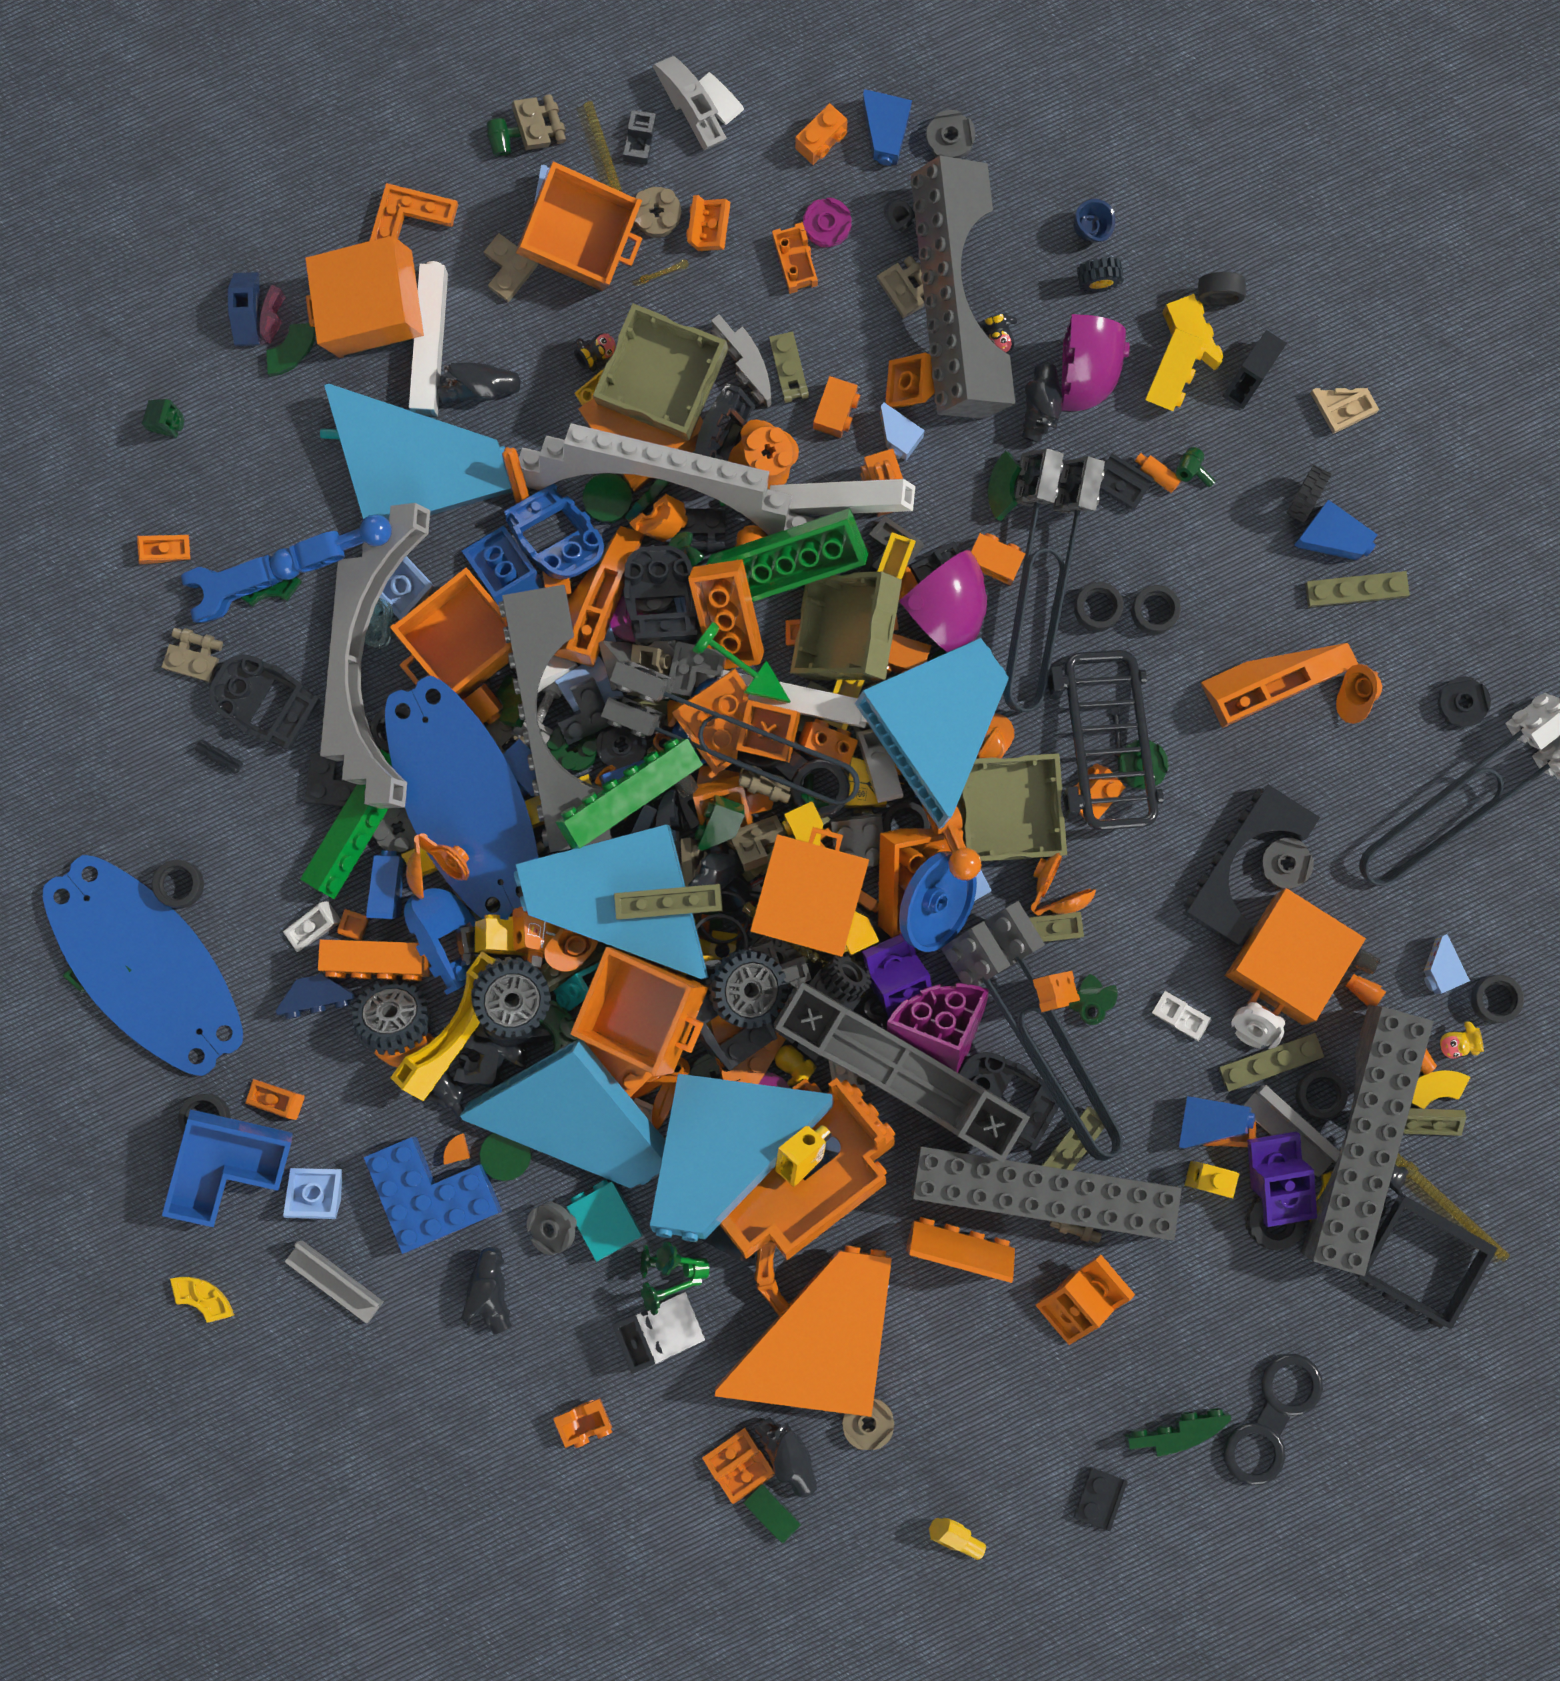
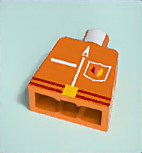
(531, 936)

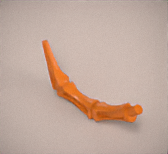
(765, 1278)

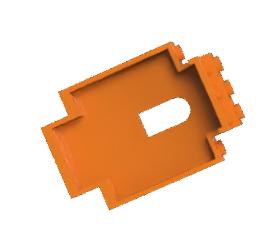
(803, 1212)

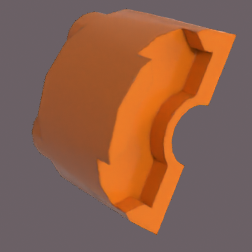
(664, 520)
(583, 1422)

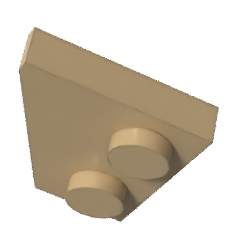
(1344, 406)

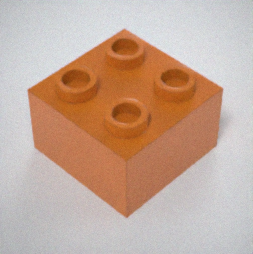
(774, 720)

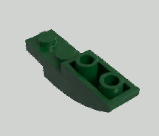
(1189, 1432)

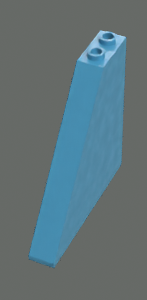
(412, 457)
(937, 721)
(579, 888)
(573, 1113)
(722, 1146)

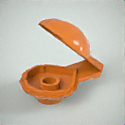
(449, 858)
(1045, 873)

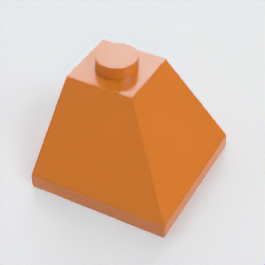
(909, 380)

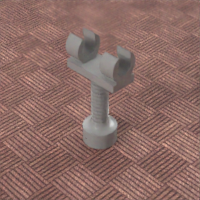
(551, 692)

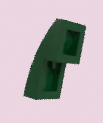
(772, 1513)

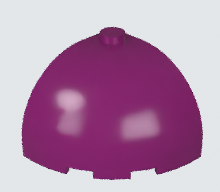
(1091, 360)
(950, 602)
(941, 1021)

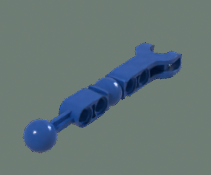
(284, 564)

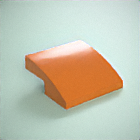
(739, 1466)

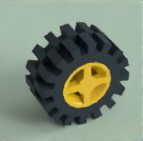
(1100, 274)

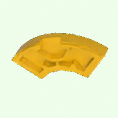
(1438, 1085)
(203, 1296)

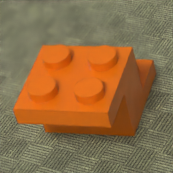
(1085, 1299)

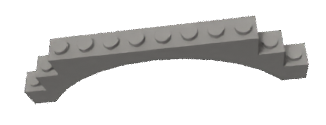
(599, 451)
(357, 590)

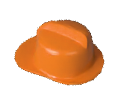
(1357, 693)
(998, 738)
(568, 950)

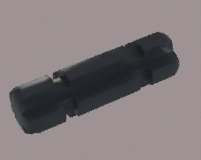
(218, 756)

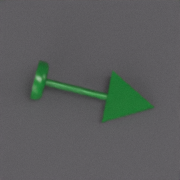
(764, 683)

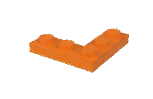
(403, 202)

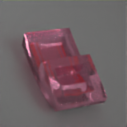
(269, 320)

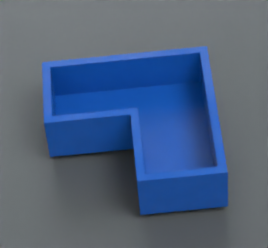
(221, 1150)
(419, 1206)

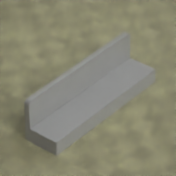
(1279, 1118)
(334, 1281)

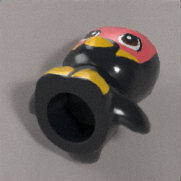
(1000, 332)
(598, 349)

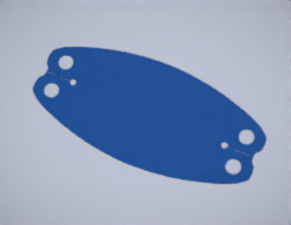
(461, 792)
(172, 975)

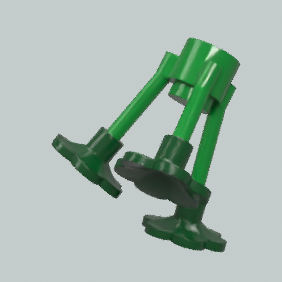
(666, 1261)

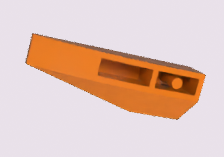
(597, 598)
(1273, 679)

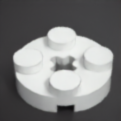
(1270, 1026)

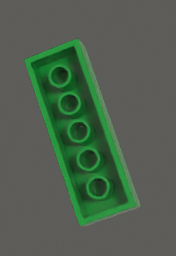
(799, 554)

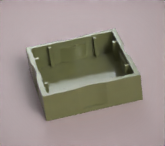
(661, 372)
(846, 627)
(1014, 808)

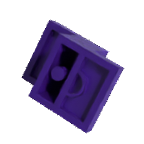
(895, 973)
(1282, 1179)

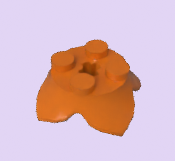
(756, 437)

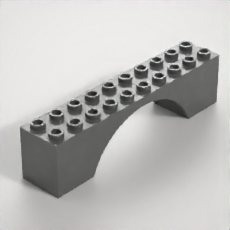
(967, 367)
(537, 629)
(901, 1070)
(1385, 1083)
(1046, 1193)

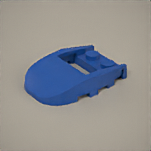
(568, 556)
(431, 919)

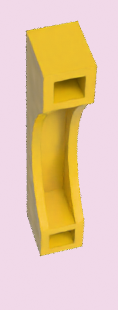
(800, 824)
(425, 1067)

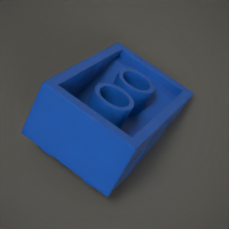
(502, 565)

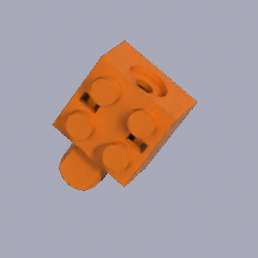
(881, 467)
(730, 789)

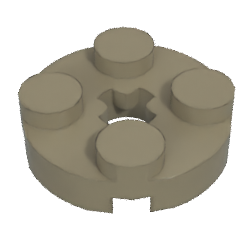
(668, 220)
(868, 1438)

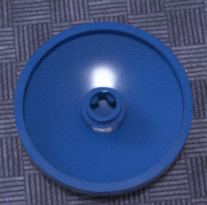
(935, 904)

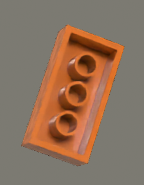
(724, 597)
(372, 958)

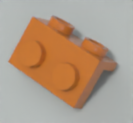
(708, 223)
(1102, 789)

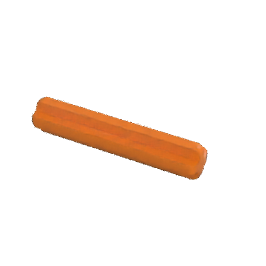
(515, 474)

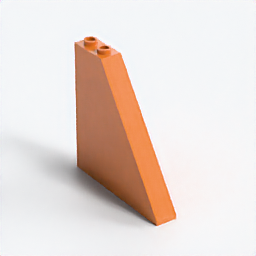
(823, 1343)

